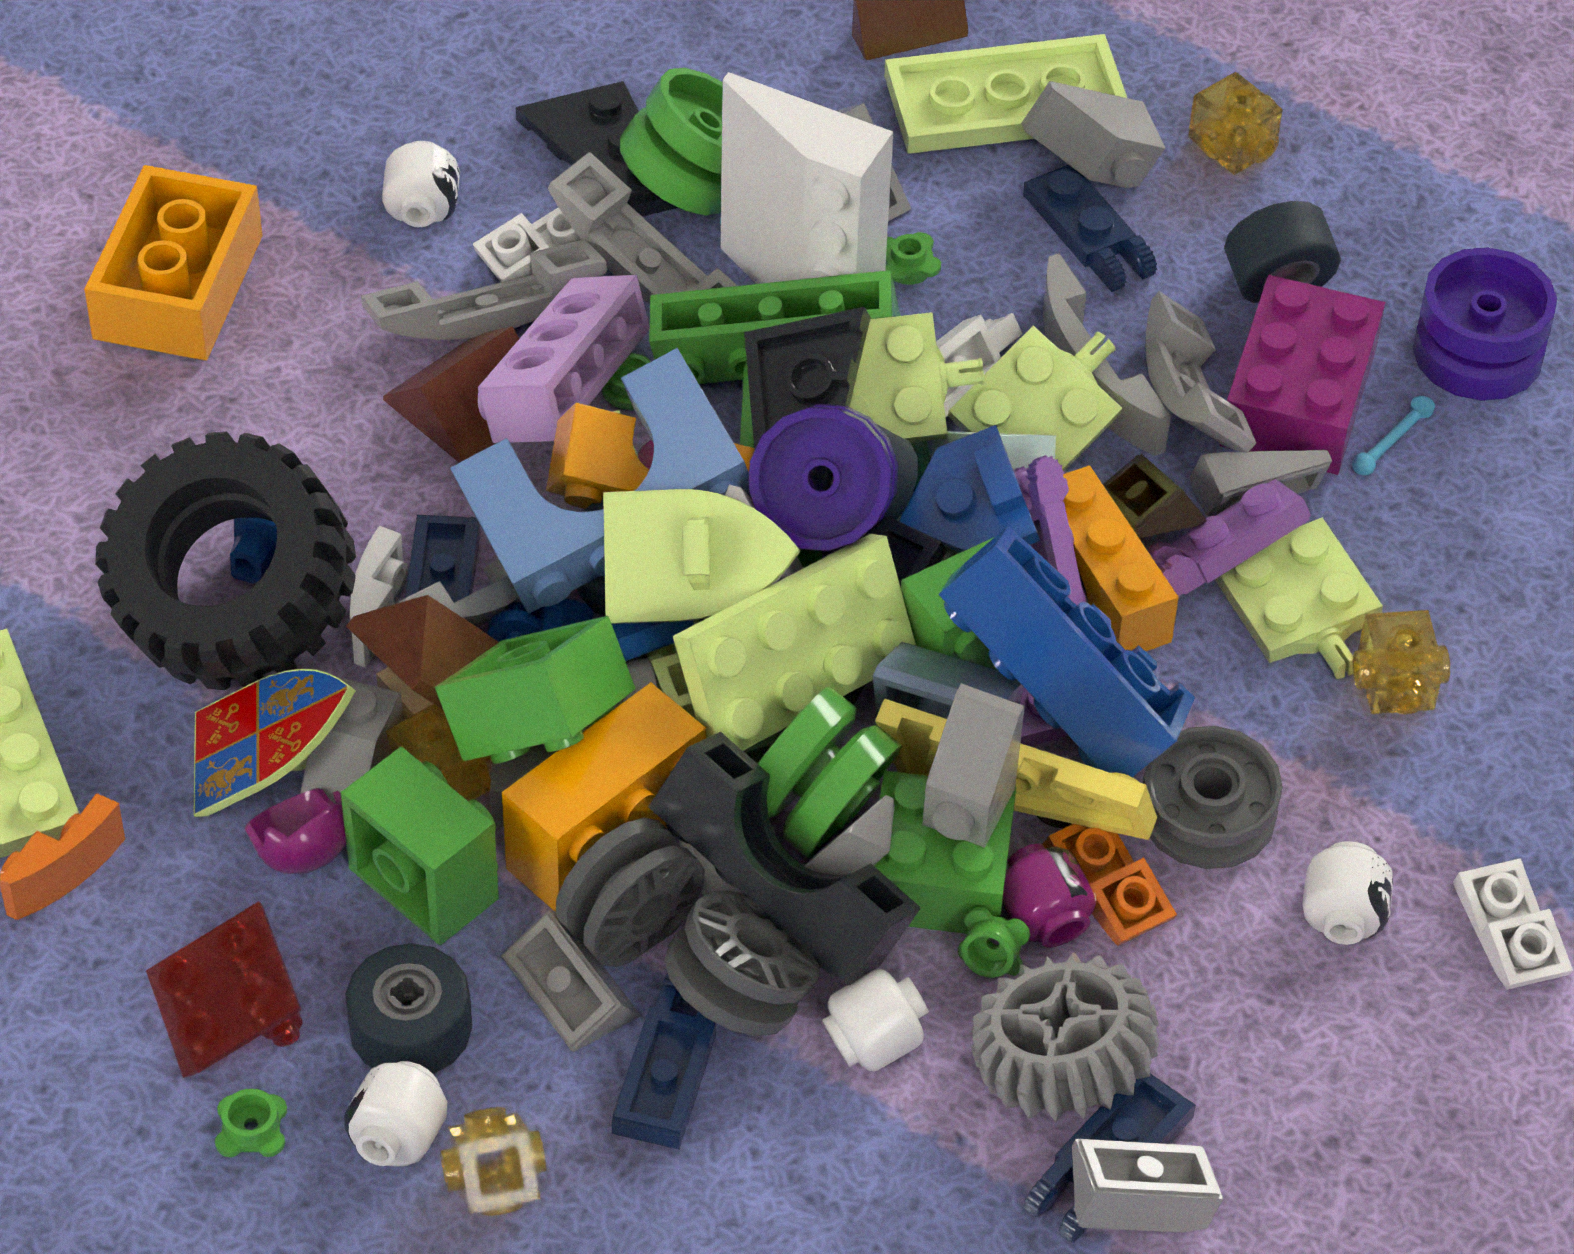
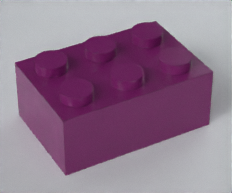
(1306, 367)

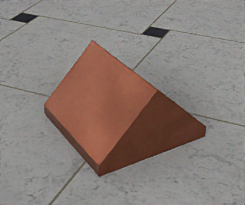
(445, 394)
(421, 642)

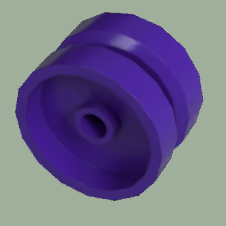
(1484, 323)
(861, 468)

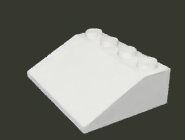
(801, 186)

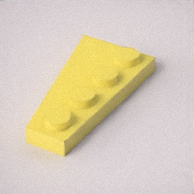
(1044, 781)

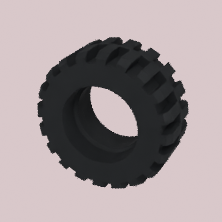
(180, 502)

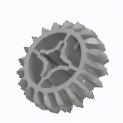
(1065, 1036)

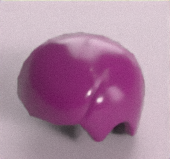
(299, 832)

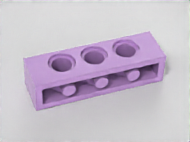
(563, 357)

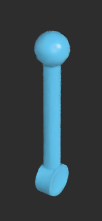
(1420, 407)

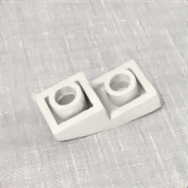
(510, 245)
(377, 582)
(1510, 926)

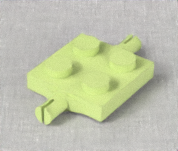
(906, 378)
(1043, 393)
(1302, 597)

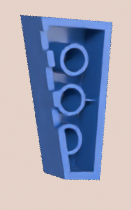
(1065, 656)

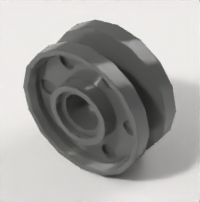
(1243, 793)
(629, 891)
(739, 965)

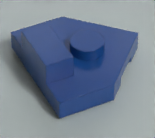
(970, 494)

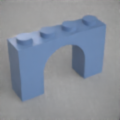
(558, 549)

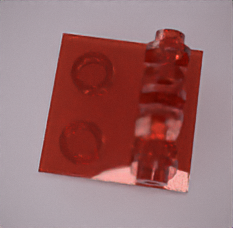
(226, 992)

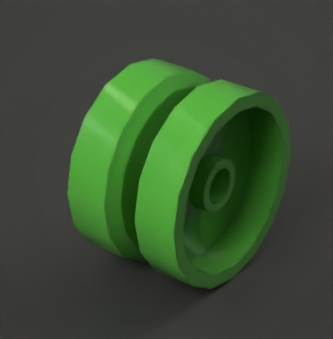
(678, 141)
(827, 779)

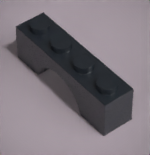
(720, 809)

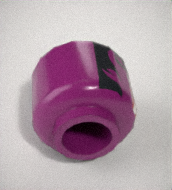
(1048, 894)

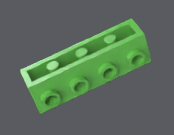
(712, 322)

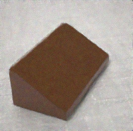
(905, 25)

